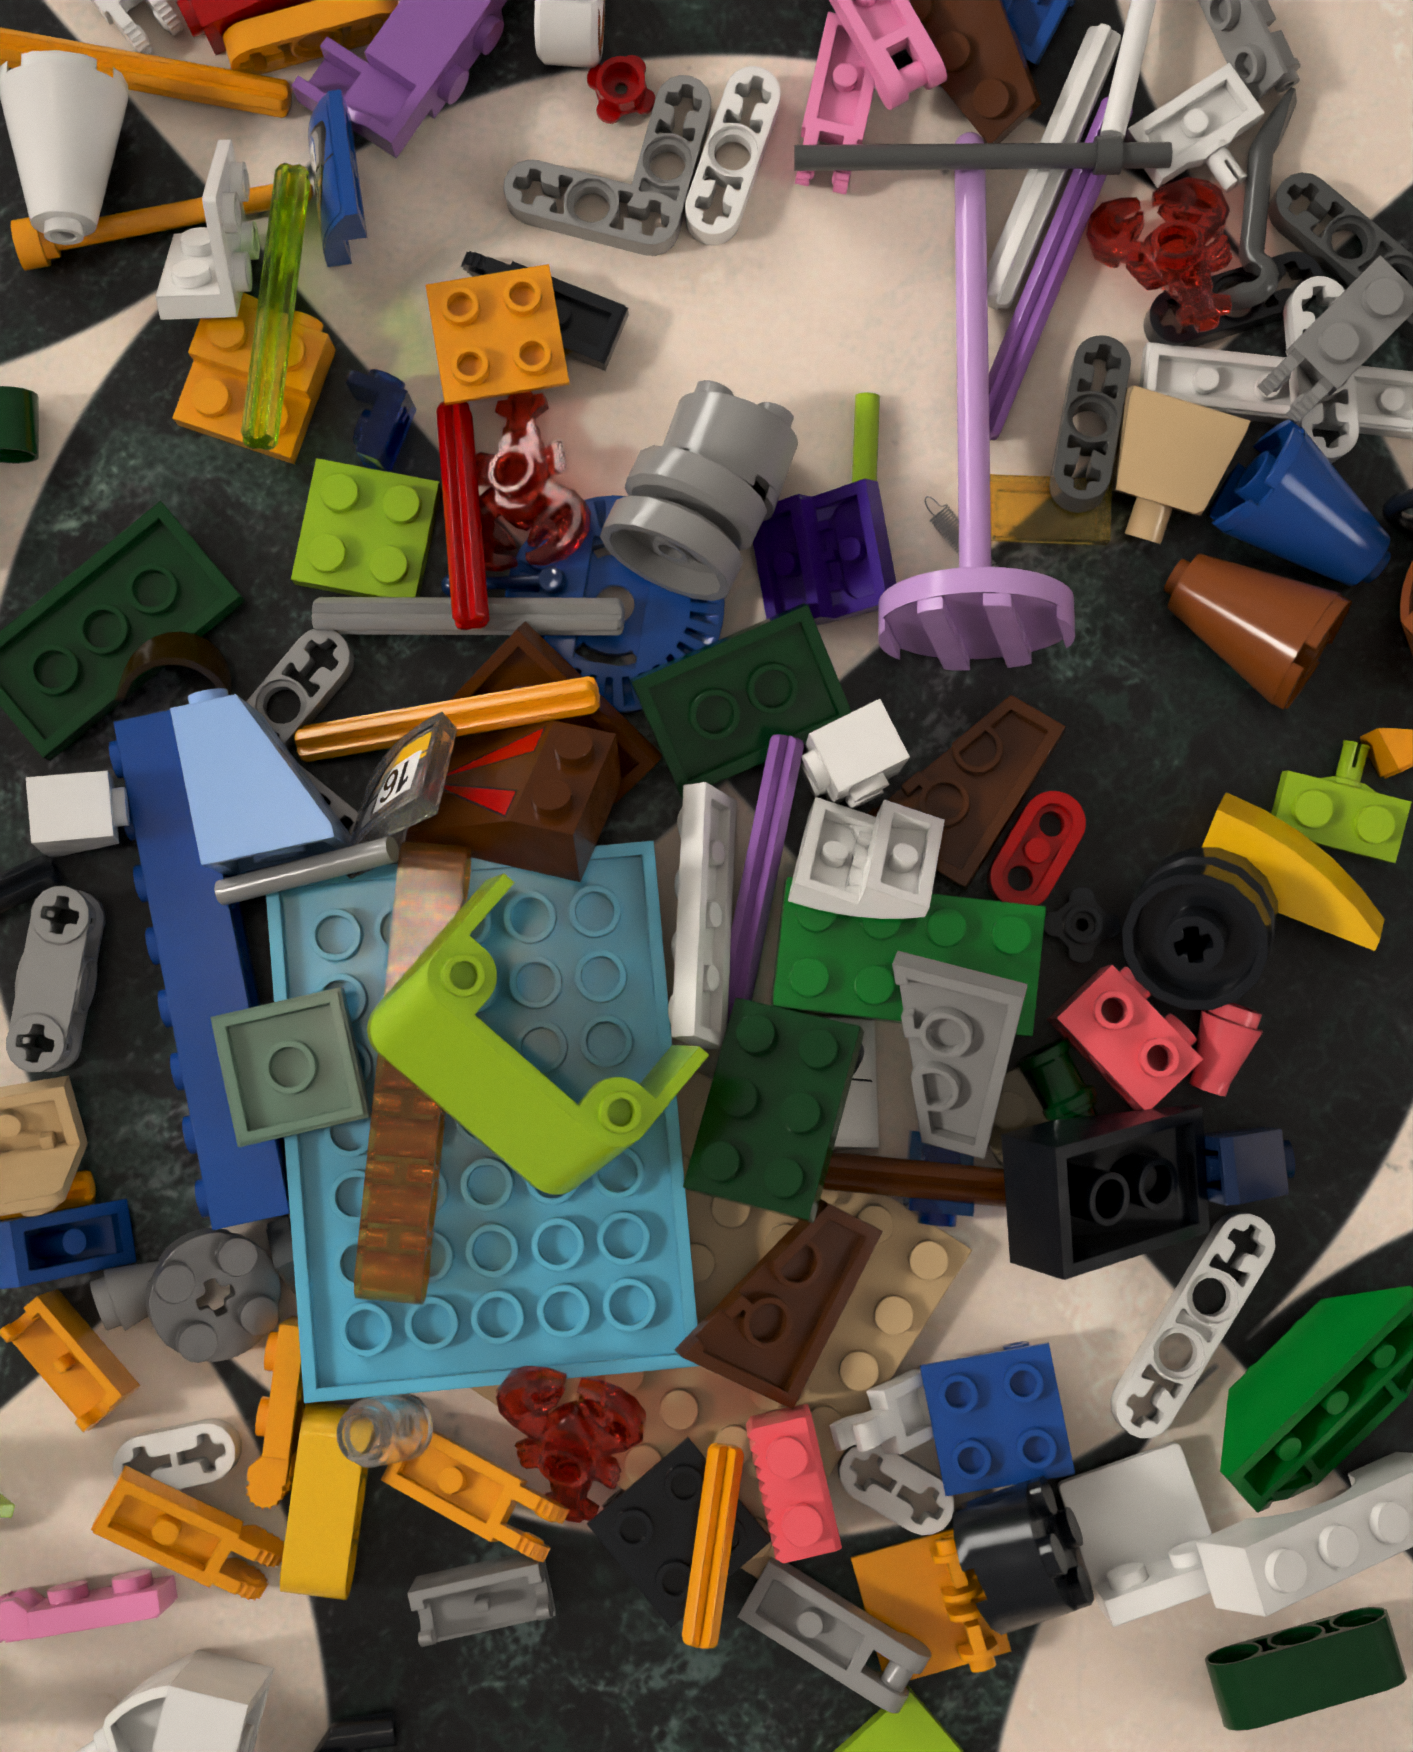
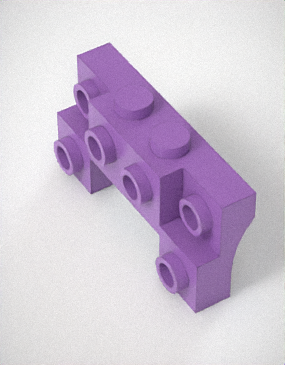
(411, 67)

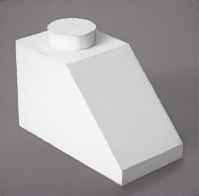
(75, 812)

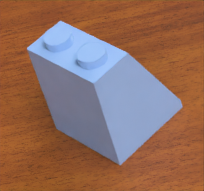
(247, 790)

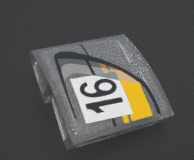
(406, 783)

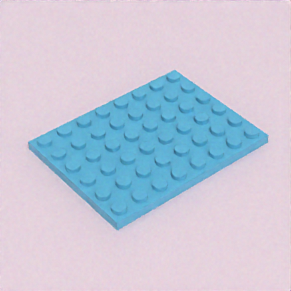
(515, 1272)

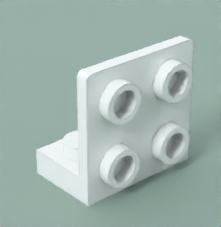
(212, 264)
(1140, 1532)

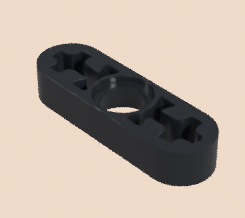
(1295, 263)

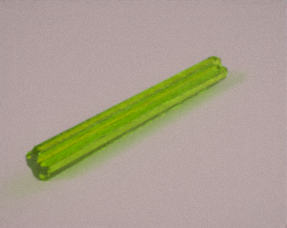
(275, 307)

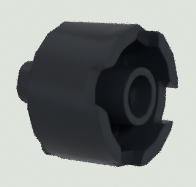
(1022, 1555)

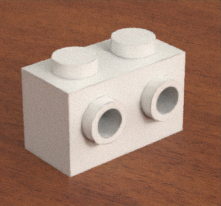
(853, 756)

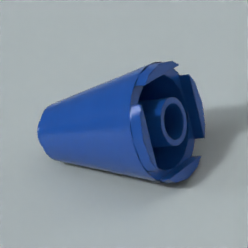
(1301, 510)

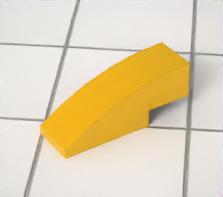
(1301, 874)

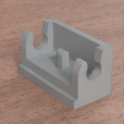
(481, 1597)

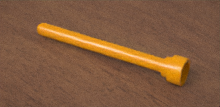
(37, 252)

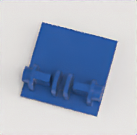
(997, 1418)

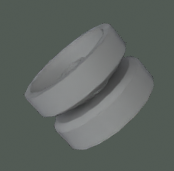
(683, 522)

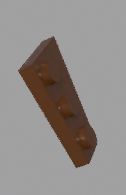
(982, 63)
(530, 661)

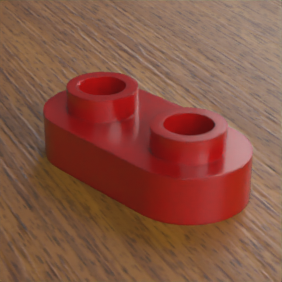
(1034, 852)

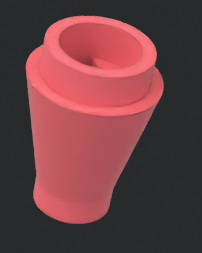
(1224, 1043)

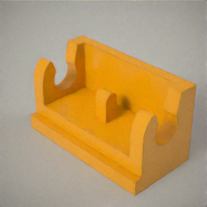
(70, 1358)

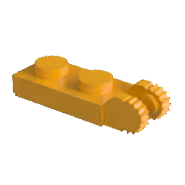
(278, 1418)
(474, 1493)
(186, 1534)

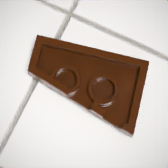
(981, 784)
(785, 1307)

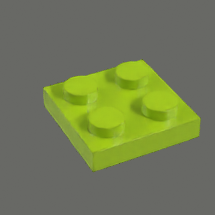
(365, 531)

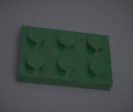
(730, 697)
(774, 1109)

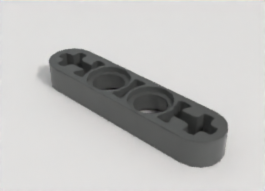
(1346, 217)

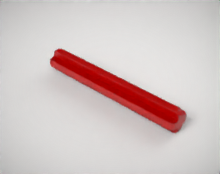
(462, 516)

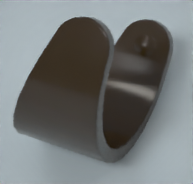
(176, 649)

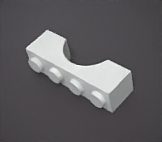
(1292, 1555)

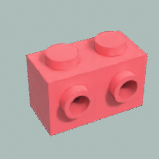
(1127, 1037)

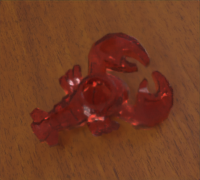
(1174, 252)
(525, 490)
(575, 1439)

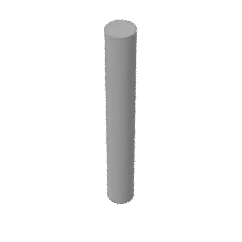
(307, 871)

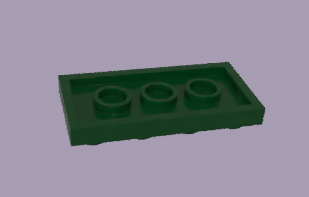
(75, 641)

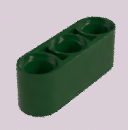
(1305, 1668)

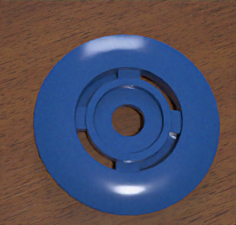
(656, 632)

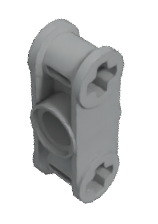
(55, 980)

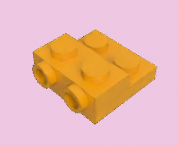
(219, 376)

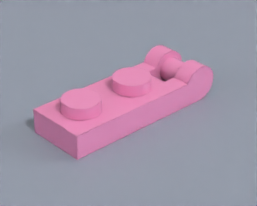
(883, 30)

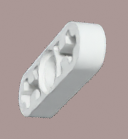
(761, 122)
(1341, 414)

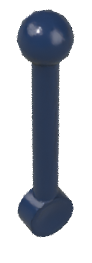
(550, 579)

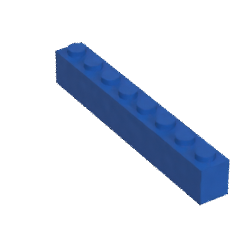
(203, 972)

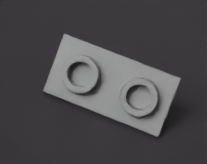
(1243, 36)

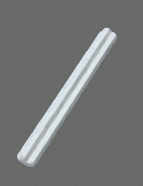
(1043, 185)

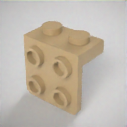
(38, 1145)

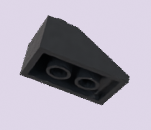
(1104, 1188)

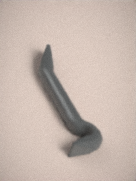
(1256, 209)

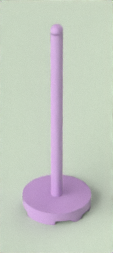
(974, 607)

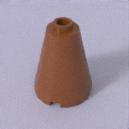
(1257, 621)

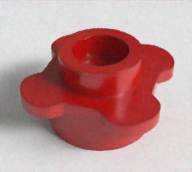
(615, 72)

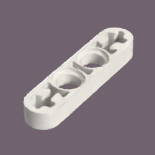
(1202, 1329)

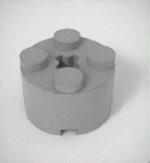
(738, 434)

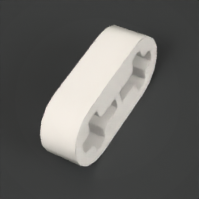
(176, 1440)
(887, 1499)

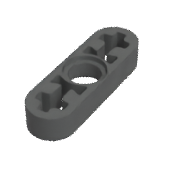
(1108, 405)

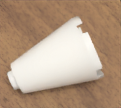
(63, 137)

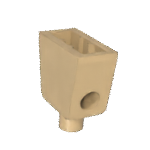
(1170, 457)

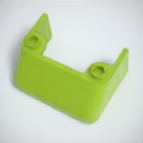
(441, 1046)

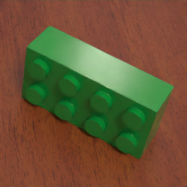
(845, 961)

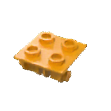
(497, 334)
(925, 1594)

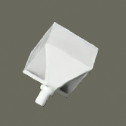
(190, 1707)

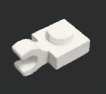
(896, 1420)

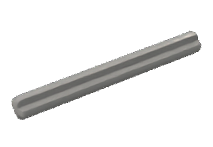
(434, 616)

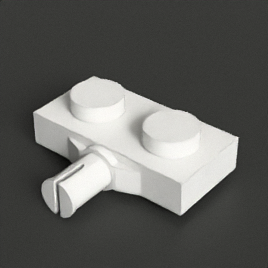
(1202, 127)

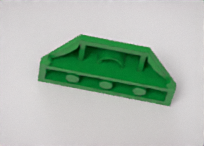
(1318, 1394)

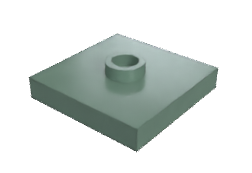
(290, 1067)

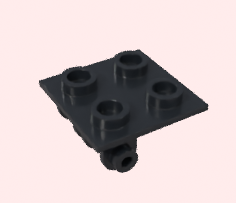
(655, 1526)

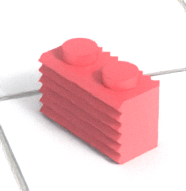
(793, 1484)

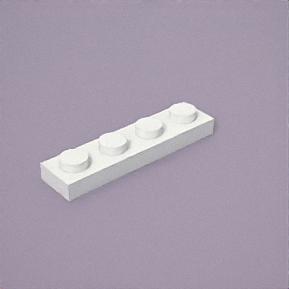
(703, 916)

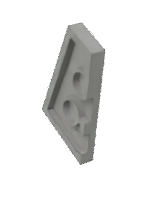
(959, 1047)

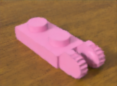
(837, 98)
(76, 1608)

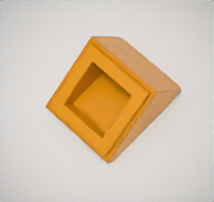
(1389, 750)

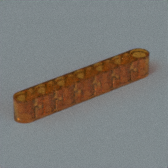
(405, 1122)

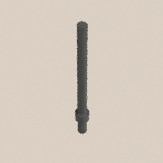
(1104, 156)

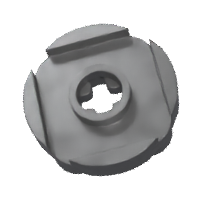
(178, 1281)

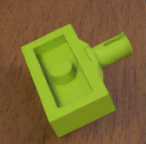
(1341, 810)

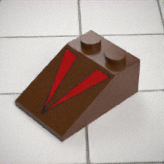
(528, 796)

